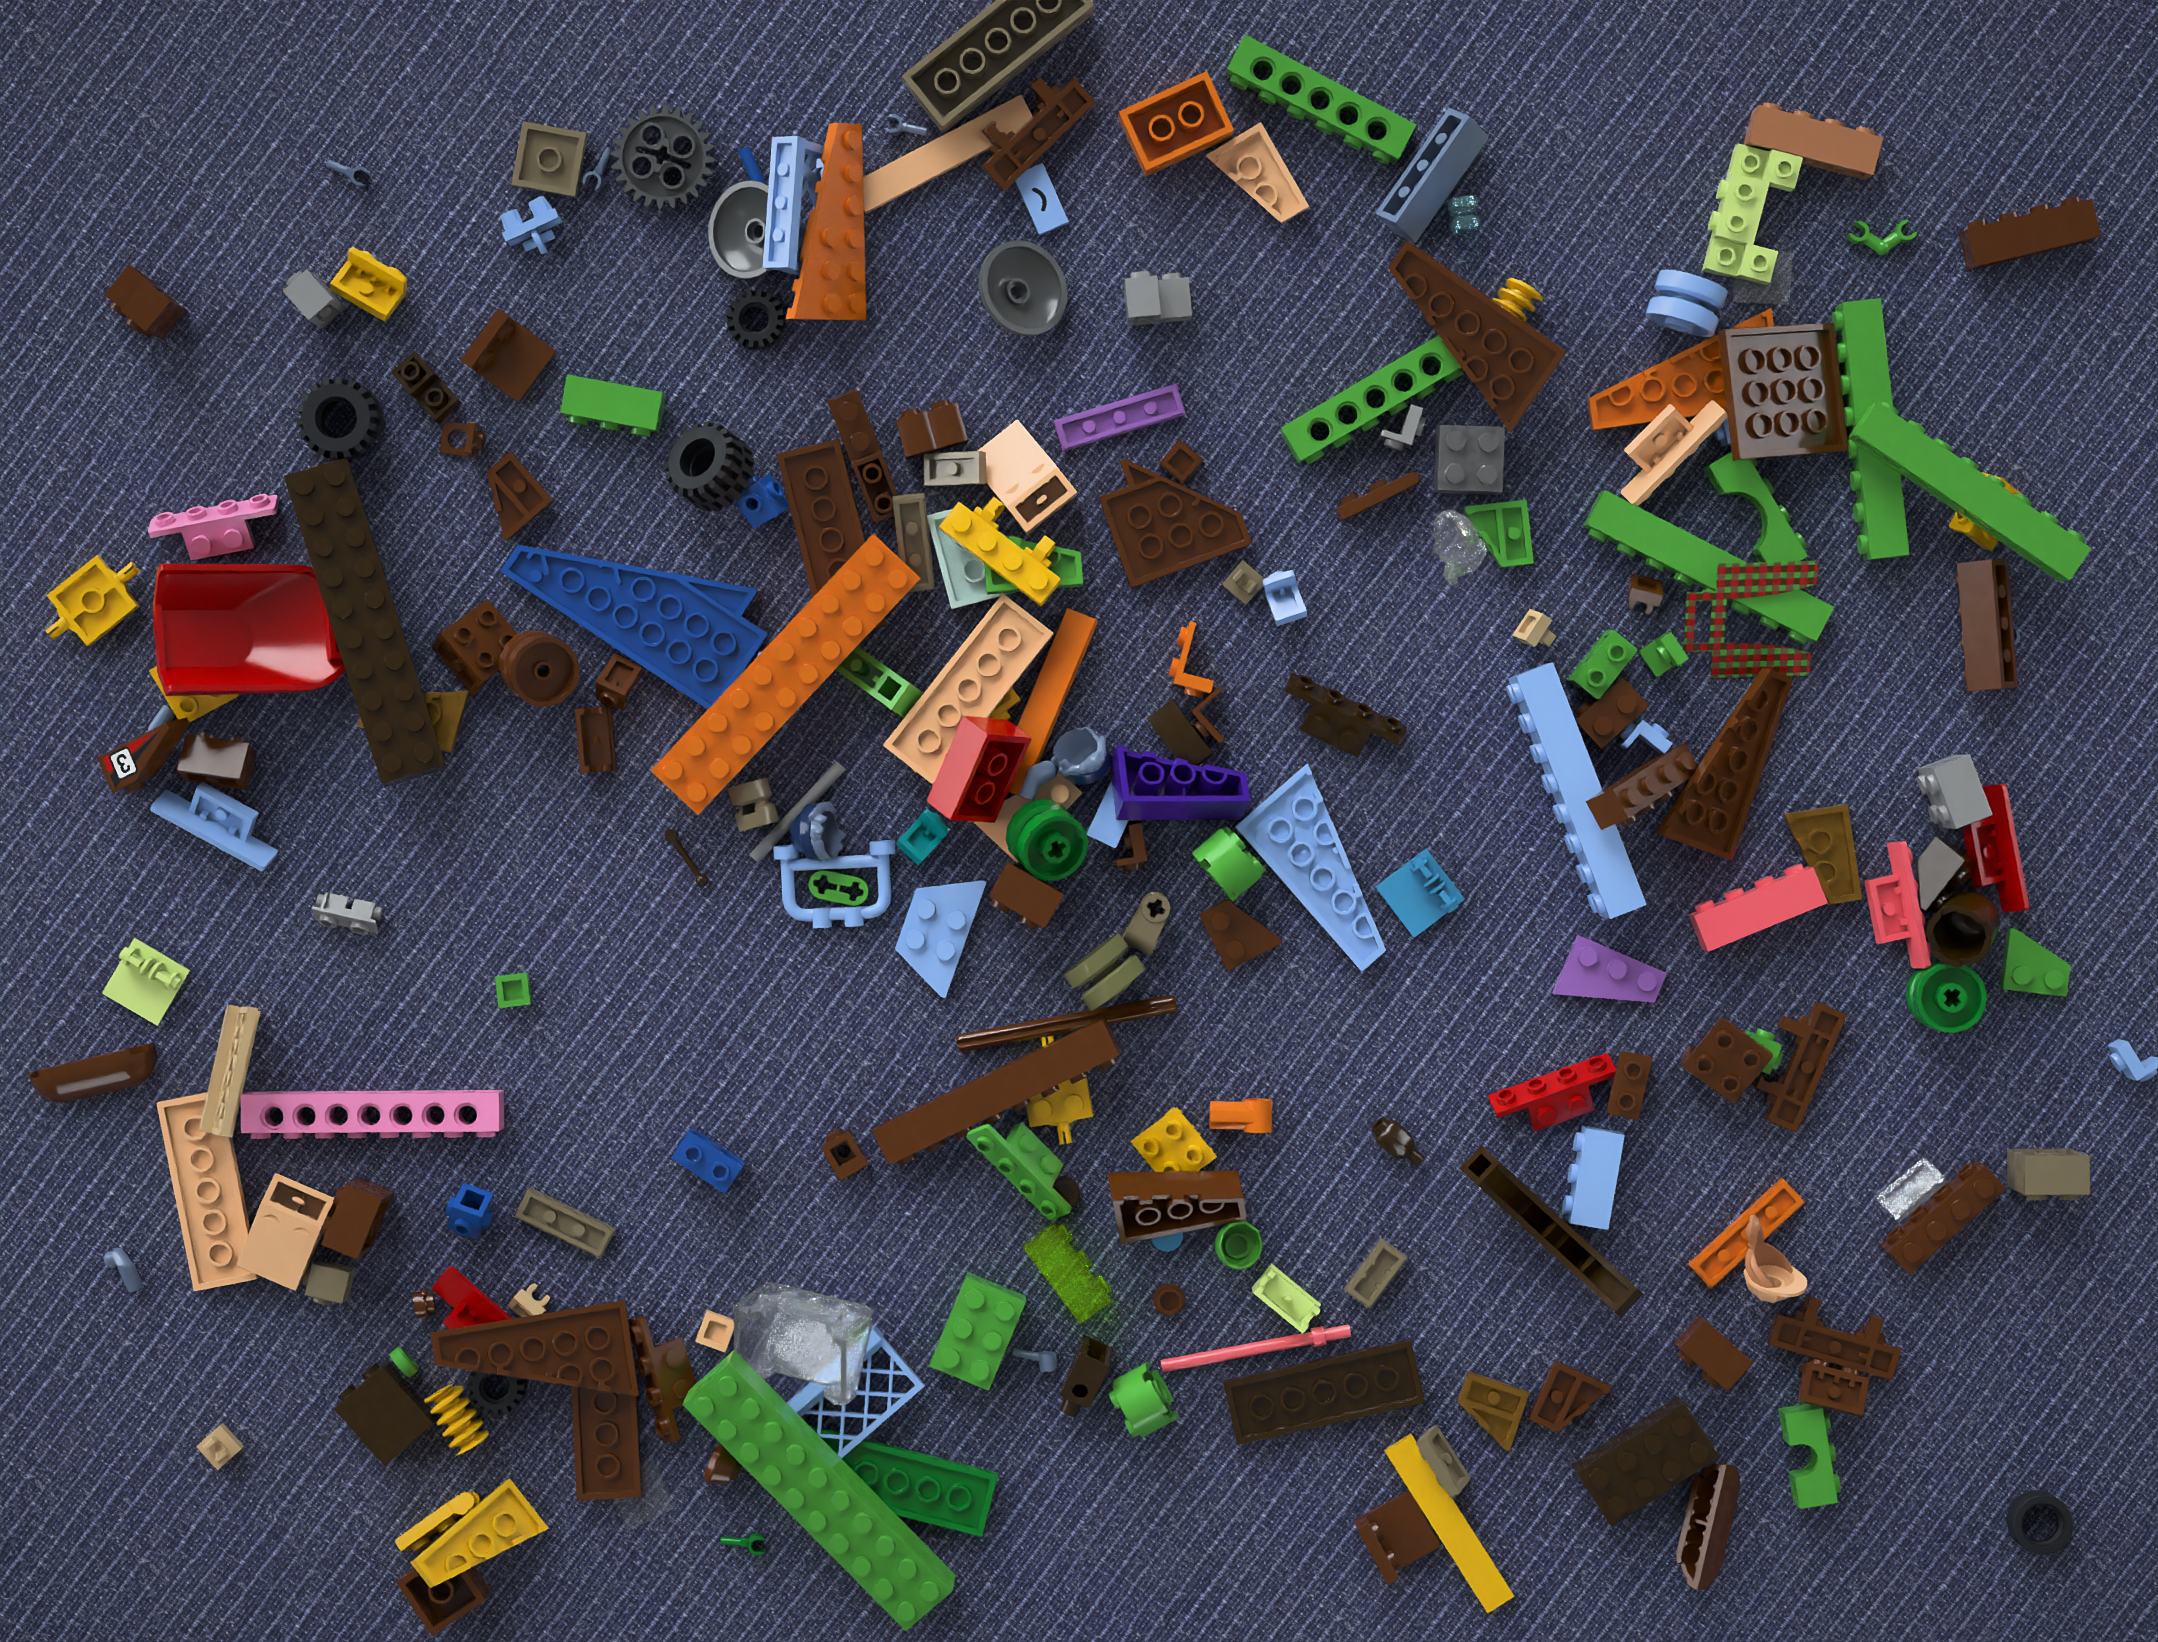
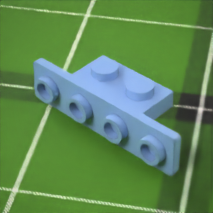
(217, 821)

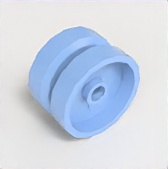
(1686, 303)

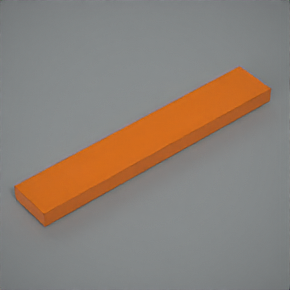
(1053, 687)

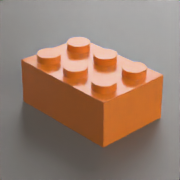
(1175, 124)

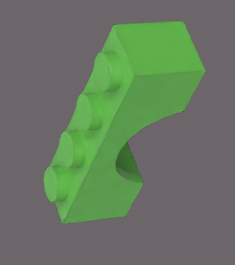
(1741, 478)

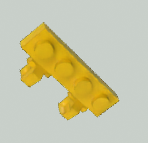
(1022, 568)

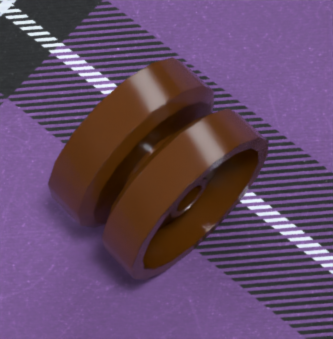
(535, 684)

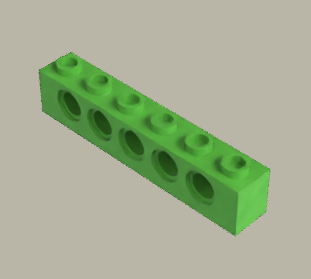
(1311, 83)
(1298, 434)

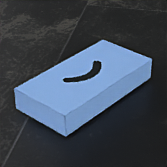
(1041, 199)

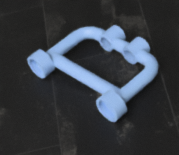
(823, 916)

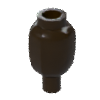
(1396, 1140)

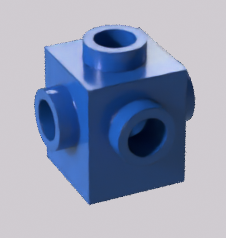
(761, 500)
(470, 1211)

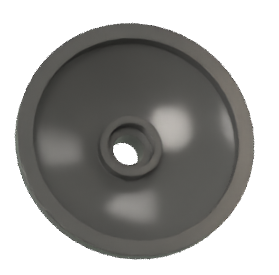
(737, 229)
(1034, 280)

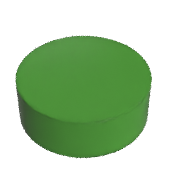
(404, 1361)

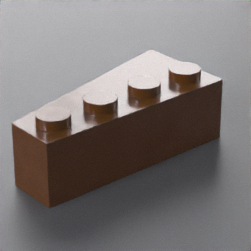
(1174, 1202)

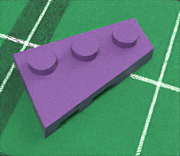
(1607, 974)

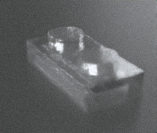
(1911, 1189)

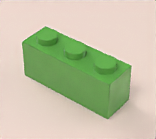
(612, 405)

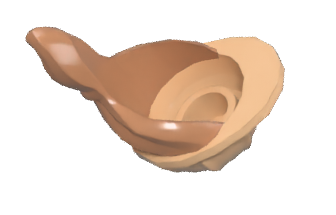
(1768, 1270)

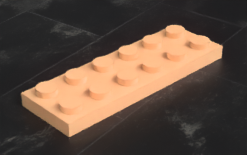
(969, 685)
(206, 1194)

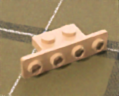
(1666, 445)

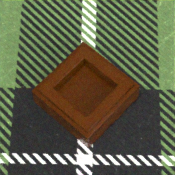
(1181, 462)

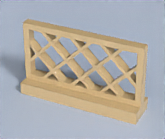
(229, 1070)

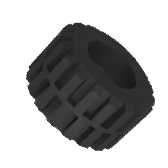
(316, 407)
(709, 466)

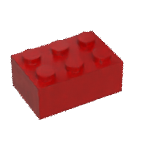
(979, 769)

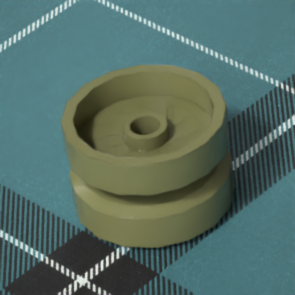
(1103, 970)

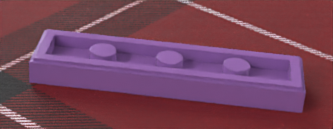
(1119, 417)

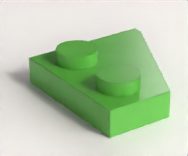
(1504, 531)
(2032, 967)

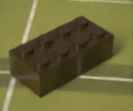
(1645, 1461)

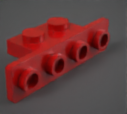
(1996, 851)
(1555, 1095)
(469, 1302)

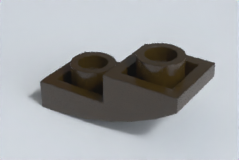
(426, 387)
(1179, 734)

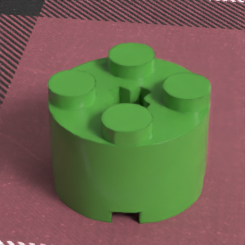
(1227, 863)
(1143, 1400)

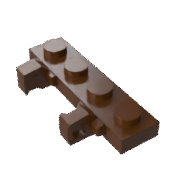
(1019, 150)
(1814, 1043)
(1859, 1351)

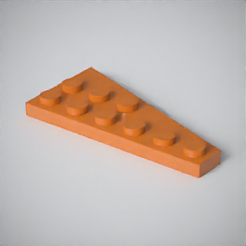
(834, 238)
(1684, 381)

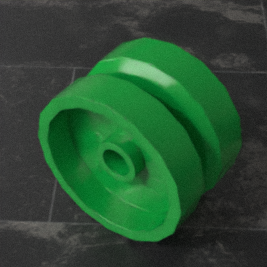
(1046, 839)
(1931, 1007)

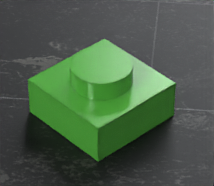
(513, 990)

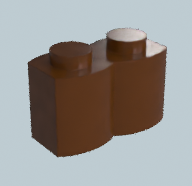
(931, 429)

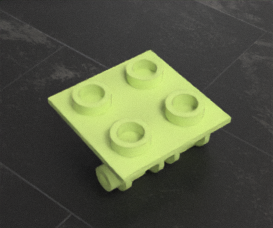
(145, 981)

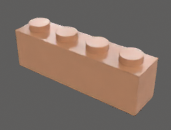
(1820, 143)

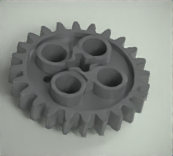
(673, 131)

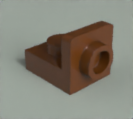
(617, 681)
(1133, 841)

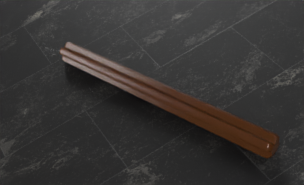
(1065, 1023)

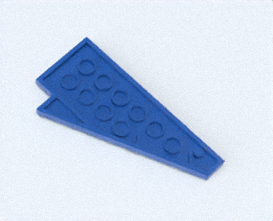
(665, 621)

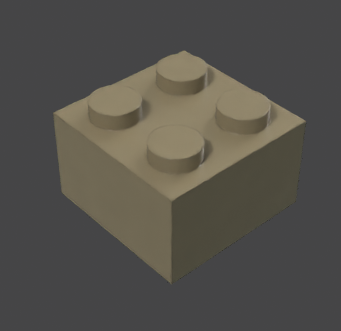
(2048, 1172)

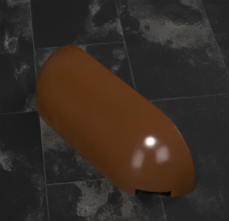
(95, 1074)
(1708, 1524)

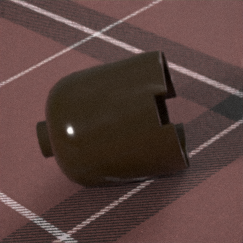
(1963, 929)

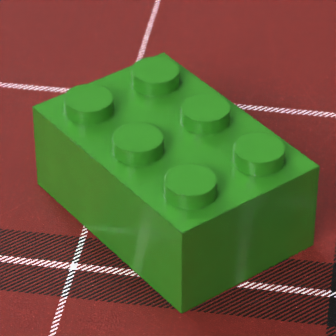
(978, 1331)

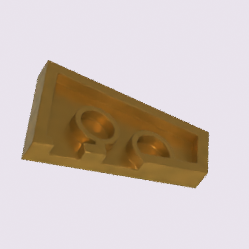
(446, 714)
(1828, 846)

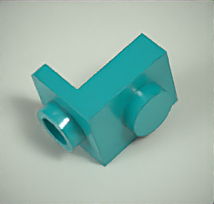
(923, 836)

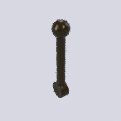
(671, 836)

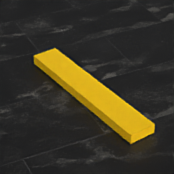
(1449, 1524)

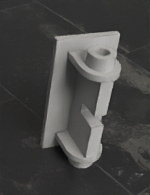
(358, 918)

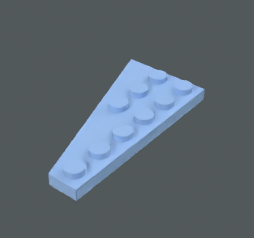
(1305, 852)

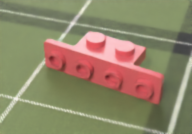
(1896, 906)

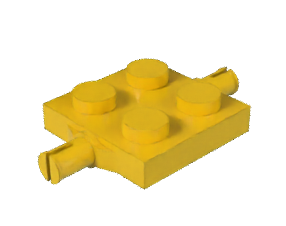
(93, 600)
(1061, 1107)

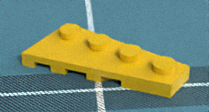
(484, 1532)

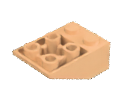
(1025, 477)
(285, 1232)

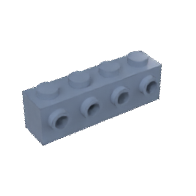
(1432, 175)

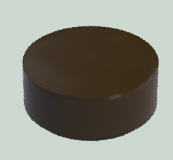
(1067, 1189)

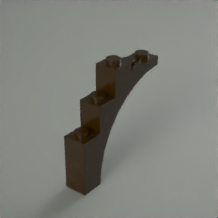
(1551, 1231)

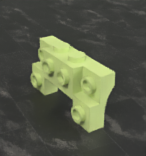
(1740, 209)

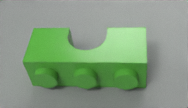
(1815, 1482)

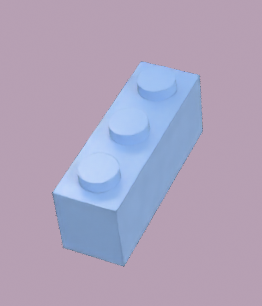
(1593, 1177)

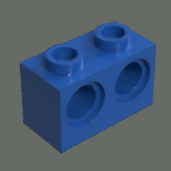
(708, 1160)

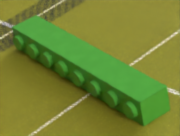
(1863, 383)
(1970, 492)
(1697, 562)

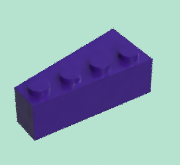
(1174, 790)

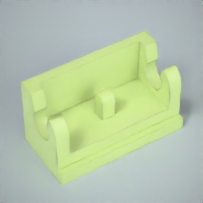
(1286, 1298)

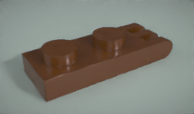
(1378, 492)

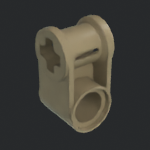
(1144, 927)

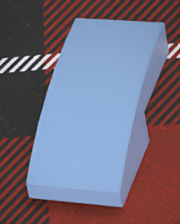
(1104, 825)

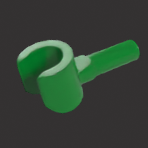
(745, 1542)

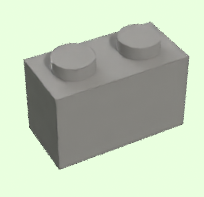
(313, 298)

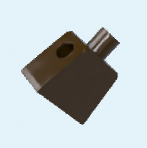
(1085, 1375)

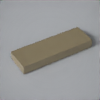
(914, 538)
(565, 1222)

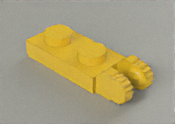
(440, 1520)

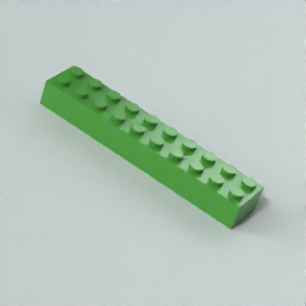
(819, 1490)

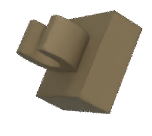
(1243, 582)

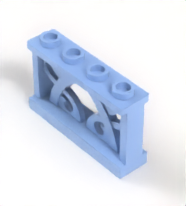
(788, 183)

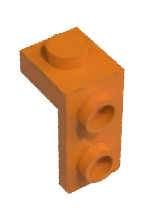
(1193, 685)

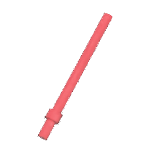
(1317, 1337)

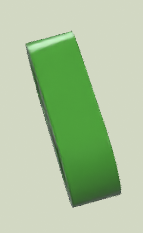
(838, 895)

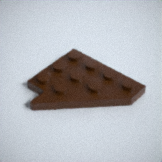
(1167, 526)

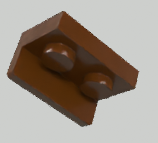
(1629, 1085)
(1833, 1388)

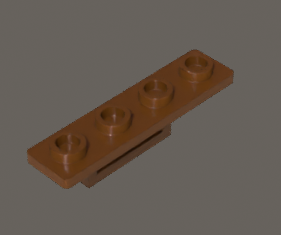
(665, 1373)

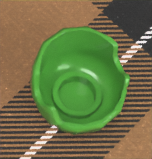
(1238, 1245)

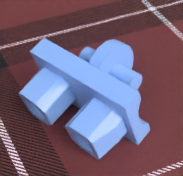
(544, 219)

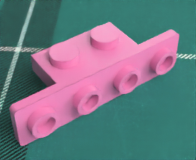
(216, 528)

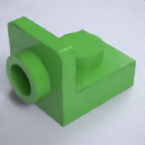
(1663, 654)

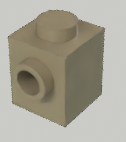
(328, 1282)

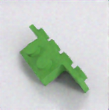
(1025, 1164)

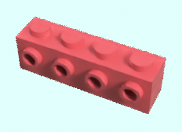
(1757, 908)

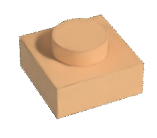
(715, 1331)

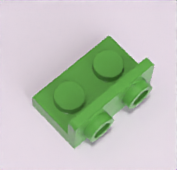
(1602, 664)

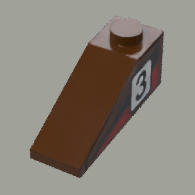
(141, 757)

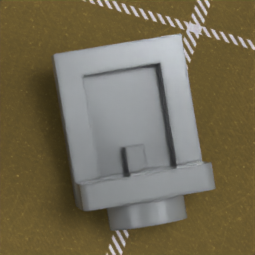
(1412, 425)

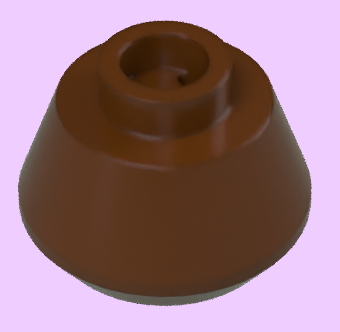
(721, 1467)

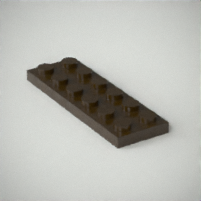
(1323, 1391)

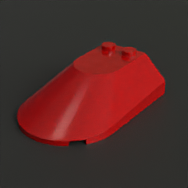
(242, 630)

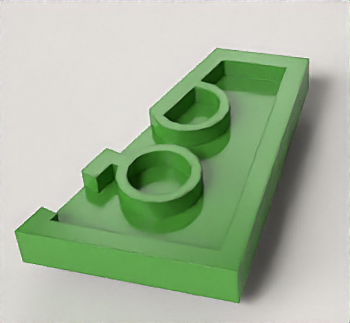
(1065, 564)

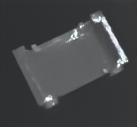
(804, 1337)

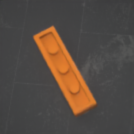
(1731, 1245)

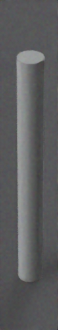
(784, 825)

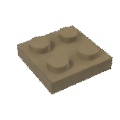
(549, 159)

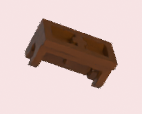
(595, 739)

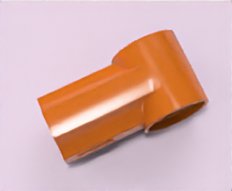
(1250, 1115)

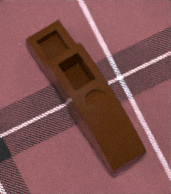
(864, 453)

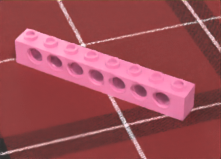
(257, 1108)

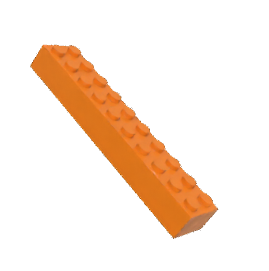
(785, 674)

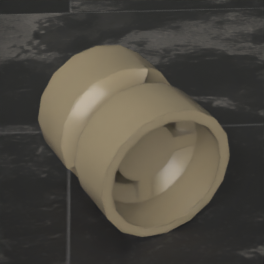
(753, 792)

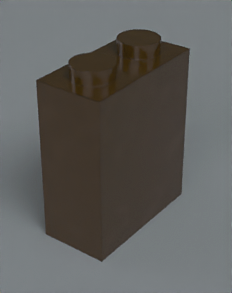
(385, 1411)

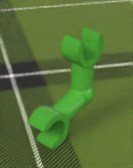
(1880, 246)

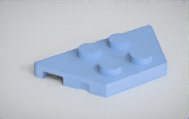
(938, 930)

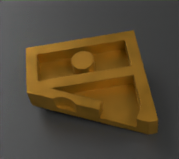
(1494, 1406)

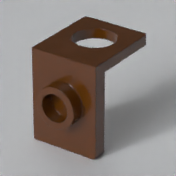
(474, 443)
(1202, 723)

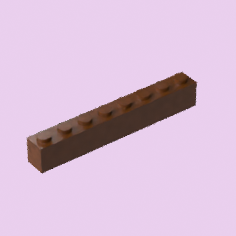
(998, 1090)

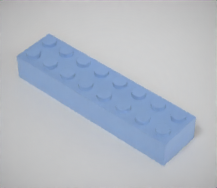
(1573, 782)

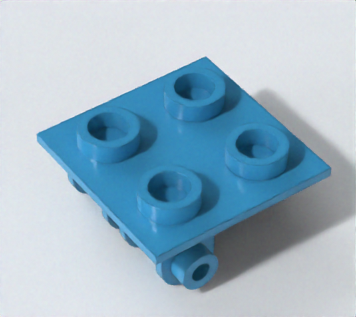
(1420, 893)

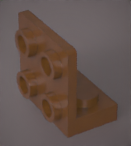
(508, 355)
(474, 645)
(1726, 1059)
(1396, 1534)

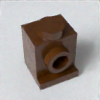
(844, 1165)

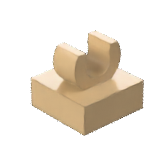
(1534, 629)
(525, 1305)
(220, 1446)

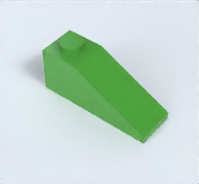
(880, 681)

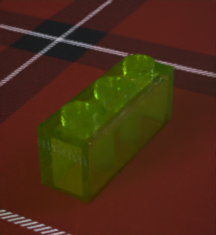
(1068, 1271)

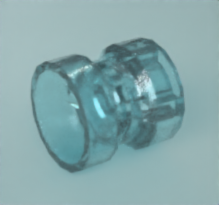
(1463, 214)

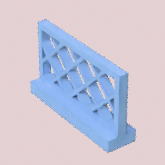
(814, 1393)

